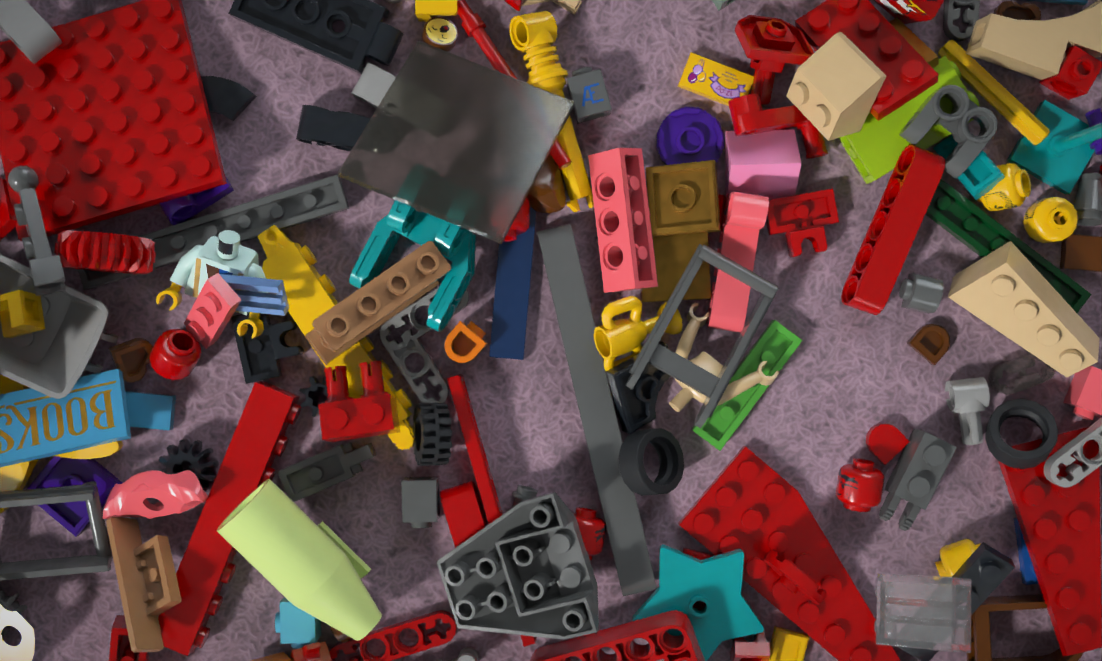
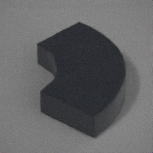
(226, 96)

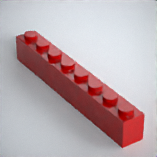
(208, 555)

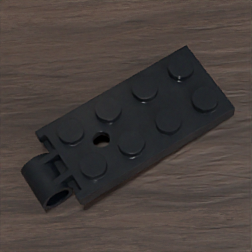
(311, 28)

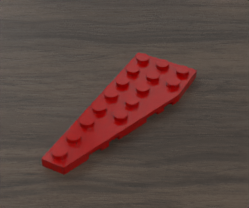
(760, 512)

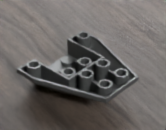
(524, 574)

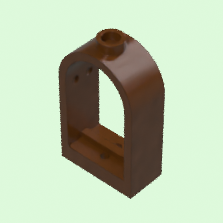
(981, 628)

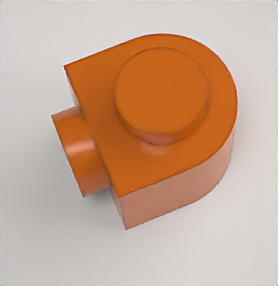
(465, 342)

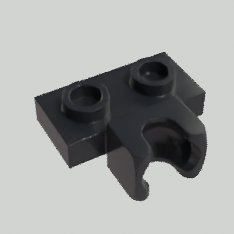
(262, 354)

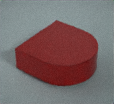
(885, 442)

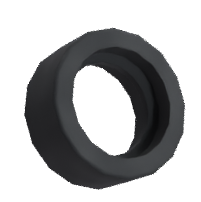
(1025, 409)
(670, 460)

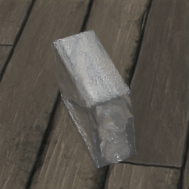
(923, 612)

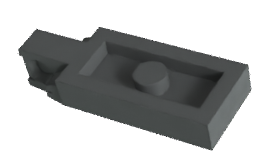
(324, 470)

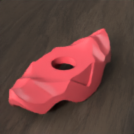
(174, 491)

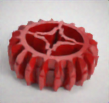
(105, 252)

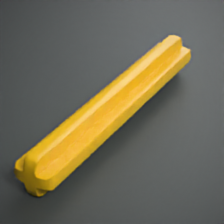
(995, 93)

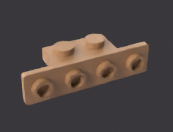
(144, 580)

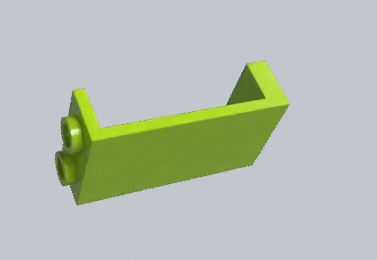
(879, 143)

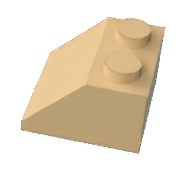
(836, 87)

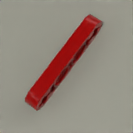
(390, 636)

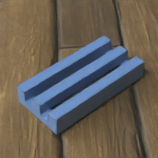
(254, 300)

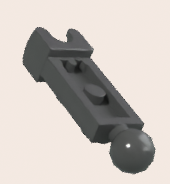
(44, 268)

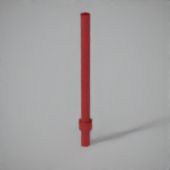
(475, 27)

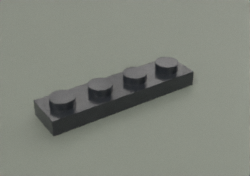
(986, 570)

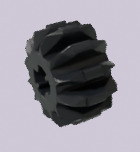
(190, 453)

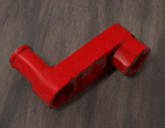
(750, 119)

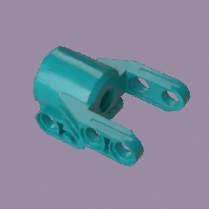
(420, 227)

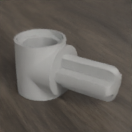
(968, 399)

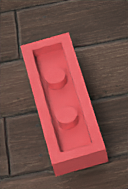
(212, 310)

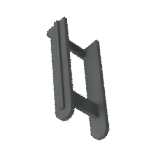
(683, 369)
(67, 565)

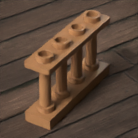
(377, 302)

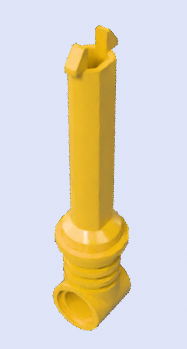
(535, 35)

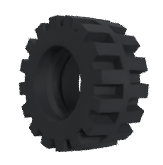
(432, 434)

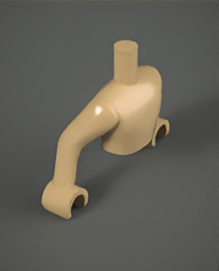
(711, 365)

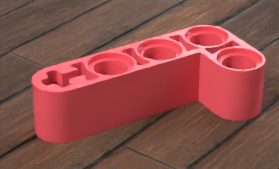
(739, 241)

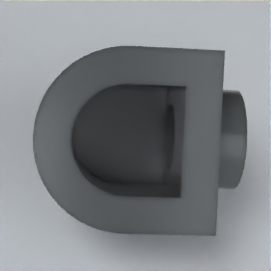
(921, 293)

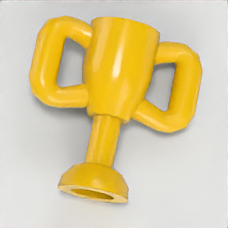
(627, 334)

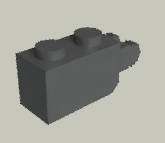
(916, 476)

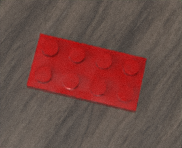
(873, 34)

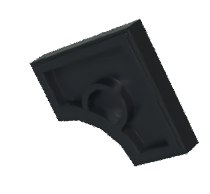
(636, 405)

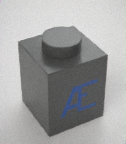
(589, 94)

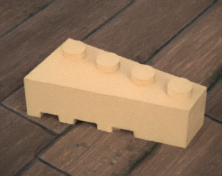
(1026, 309)

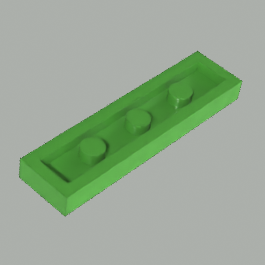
(773, 346)

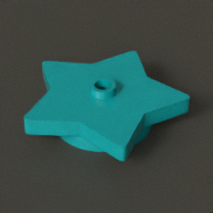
(709, 580)

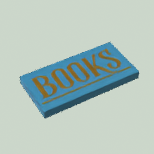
(45, 426)

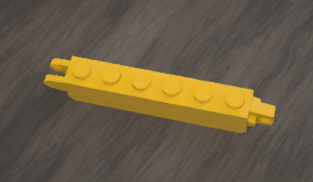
(310, 297)

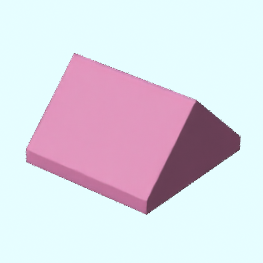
(762, 163)

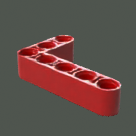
(620, 638)

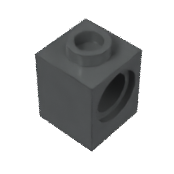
(420, 501)

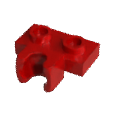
(803, 218)

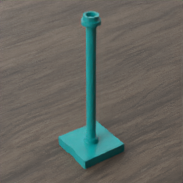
(1062, 153)

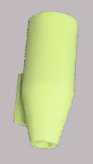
(302, 560)

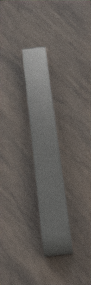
(596, 409)

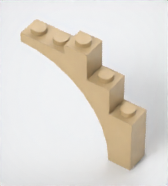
(1036, 45)

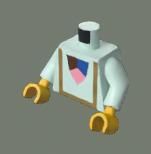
(220, 256)

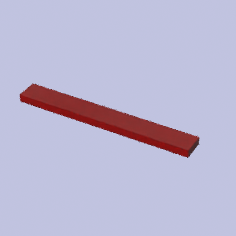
(477, 457)

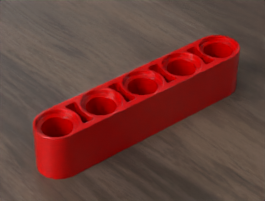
(893, 229)

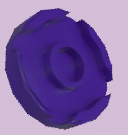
(701, 142)

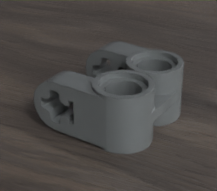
(956, 123)

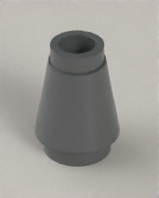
(1089, 200)

